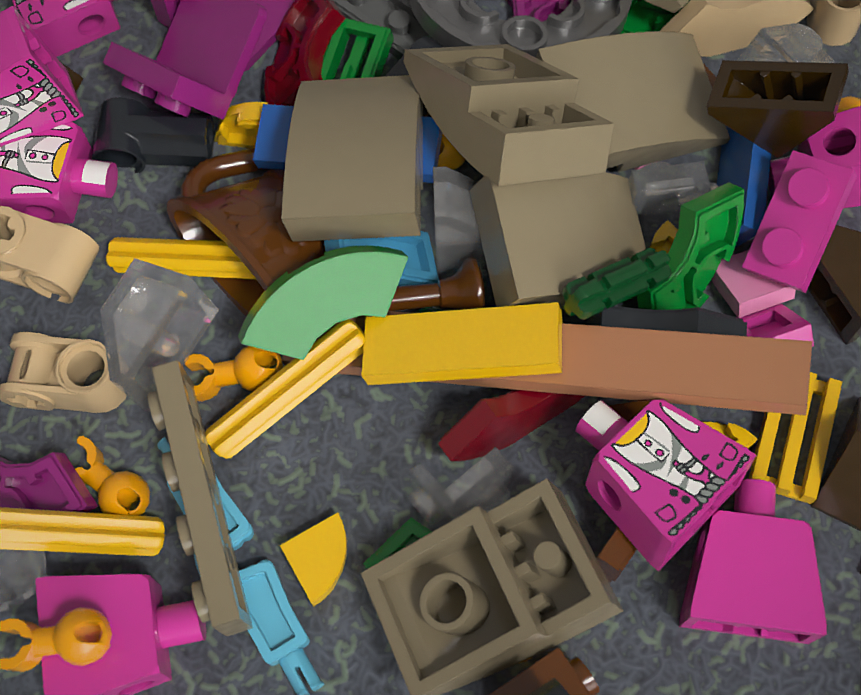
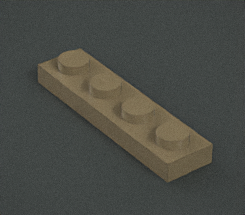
(204, 527)

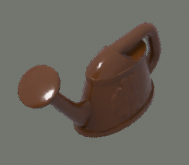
(251, 225)

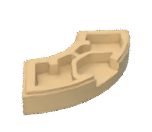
(733, 24)

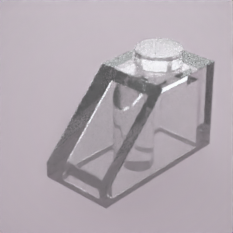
(455, 222)
(151, 322)

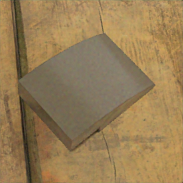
(648, 88)
(510, 113)
(354, 160)
(553, 233)
(489, 591)

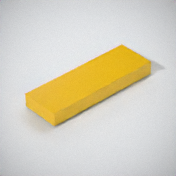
(463, 344)

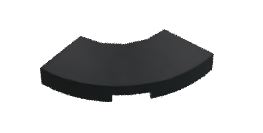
(681, 320)

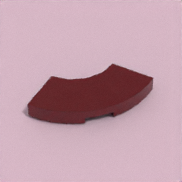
(303, 41)
(502, 422)

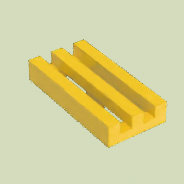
(818, 450)

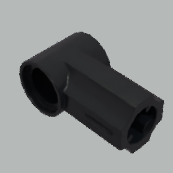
(140, 137)

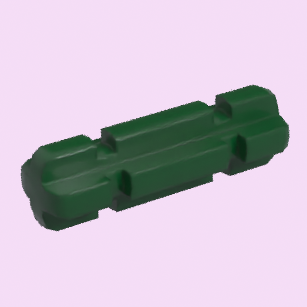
(616, 283)

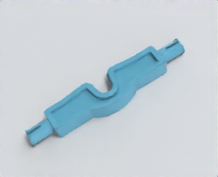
(274, 622)

